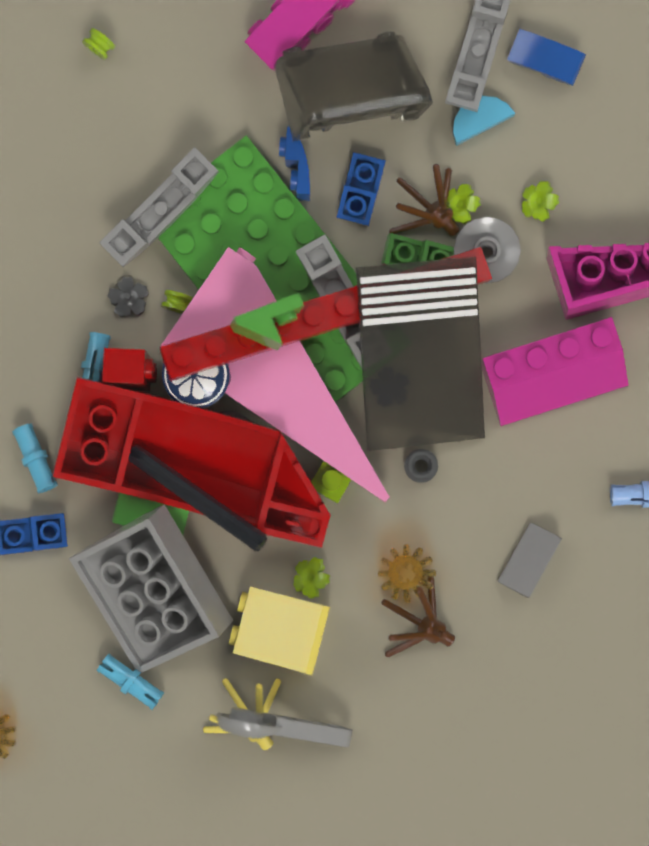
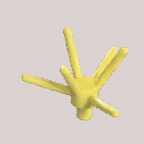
(265, 742)

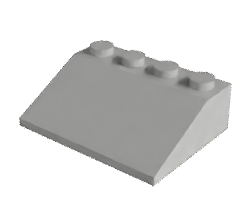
(152, 590)

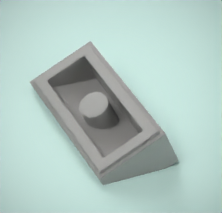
(529, 560)

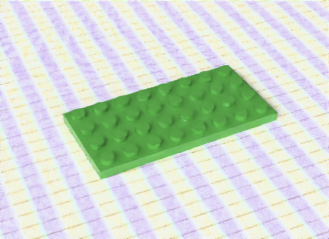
(259, 213)

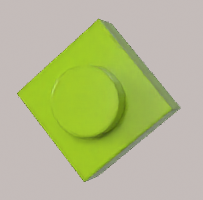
(330, 482)

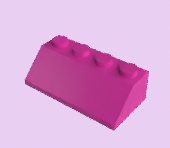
(555, 371)

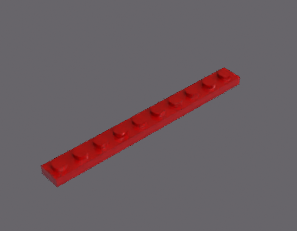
(315, 318)

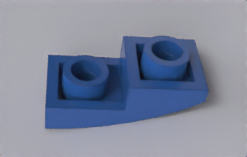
(546, 57)
(296, 158)
(361, 189)
(32, 534)

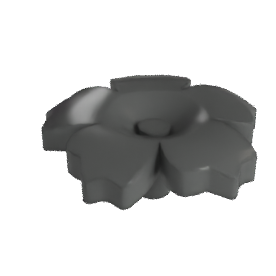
(128, 297)

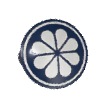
(199, 389)

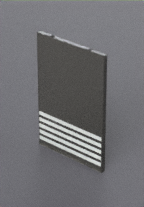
(420, 352)

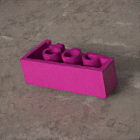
(290, 26)
(598, 277)

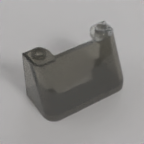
(350, 84)

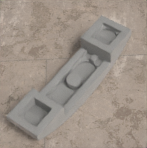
(477, 54)
(160, 209)
(329, 277)

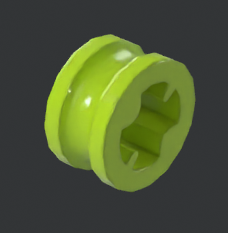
(98, 43)
(176, 301)

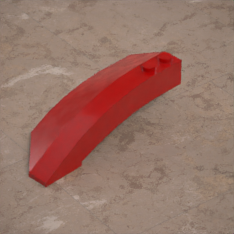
(225, 456)

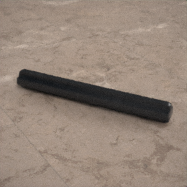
(197, 498)

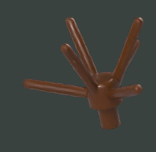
(437, 213)
(428, 628)

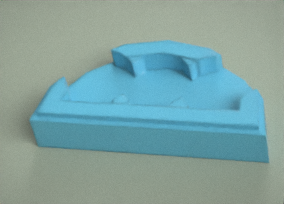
(489, 114)

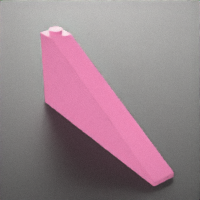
(276, 383)

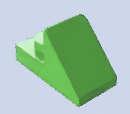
(260, 325)

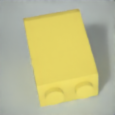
(279, 630)

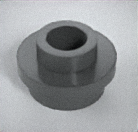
(429, 458)

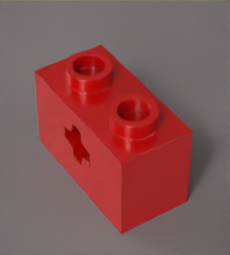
(129, 368)

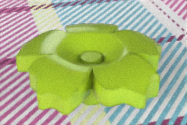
(539, 200)
(462, 202)
(310, 577)

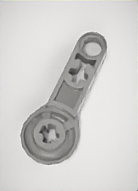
(259, 725)

